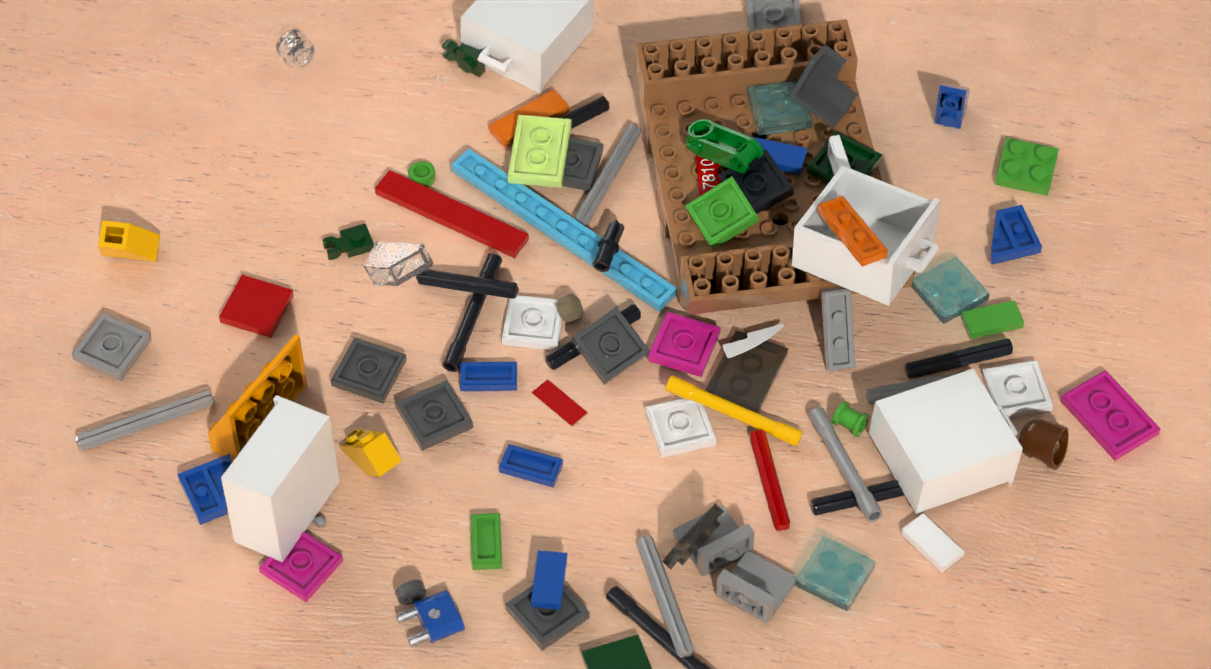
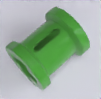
(850, 419)

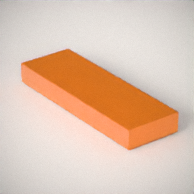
(547, 105)
(852, 231)

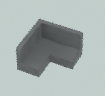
(821, 91)

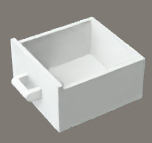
(526, 36)
(898, 219)
(945, 440)
(281, 479)

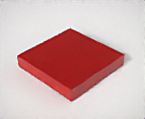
(256, 306)

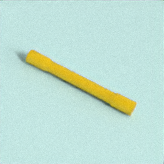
(776, 428)

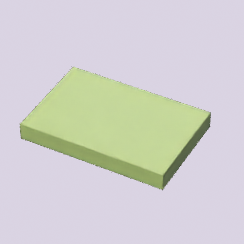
(539, 151)

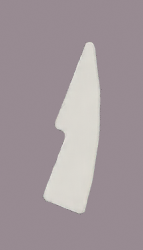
(754, 339)

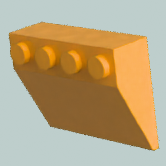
(280, 377)

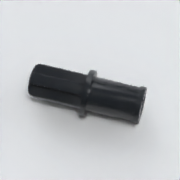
(608, 246)

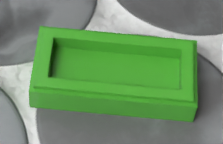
(992, 319)
(486, 541)

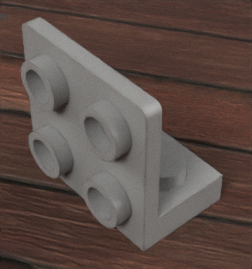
(723, 546)
(755, 586)

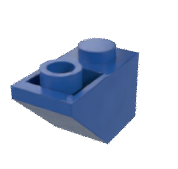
(951, 105)

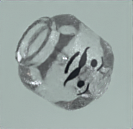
(295, 48)

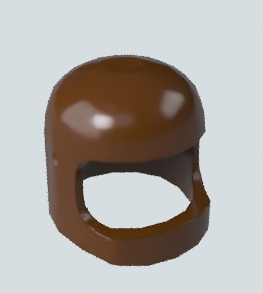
(1040, 438)

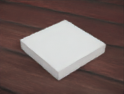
(532, 323)
(1018, 388)
(680, 427)

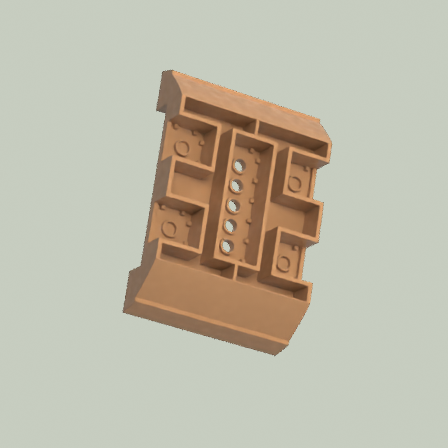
(711, 81)

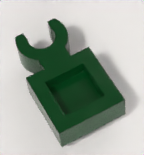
(465, 56)
(351, 240)

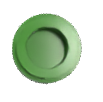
(422, 173)

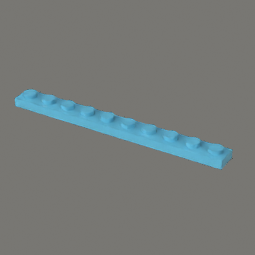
(562, 228)

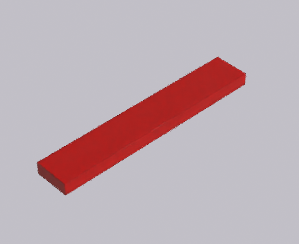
(452, 214)

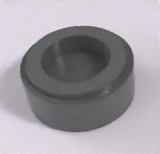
(410, 592)

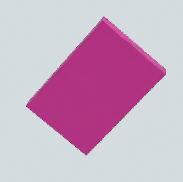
(1110, 415)

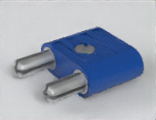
(437, 616)

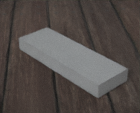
(838, 328)

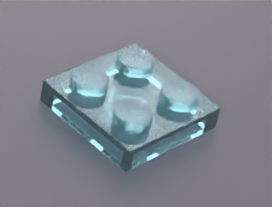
(777, 111)
(950, 289)
(835, 573)

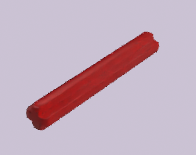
(770, 480)

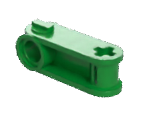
(722, 145)

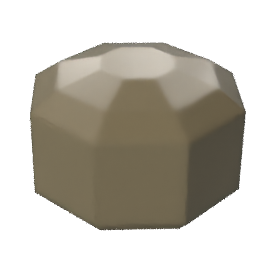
(569, 308)

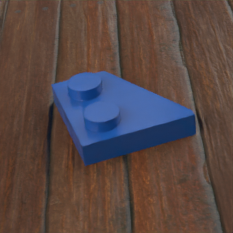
(1013, 236)
(205, 489)

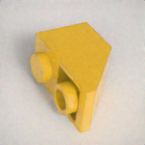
(128, 241)
(370, 451)

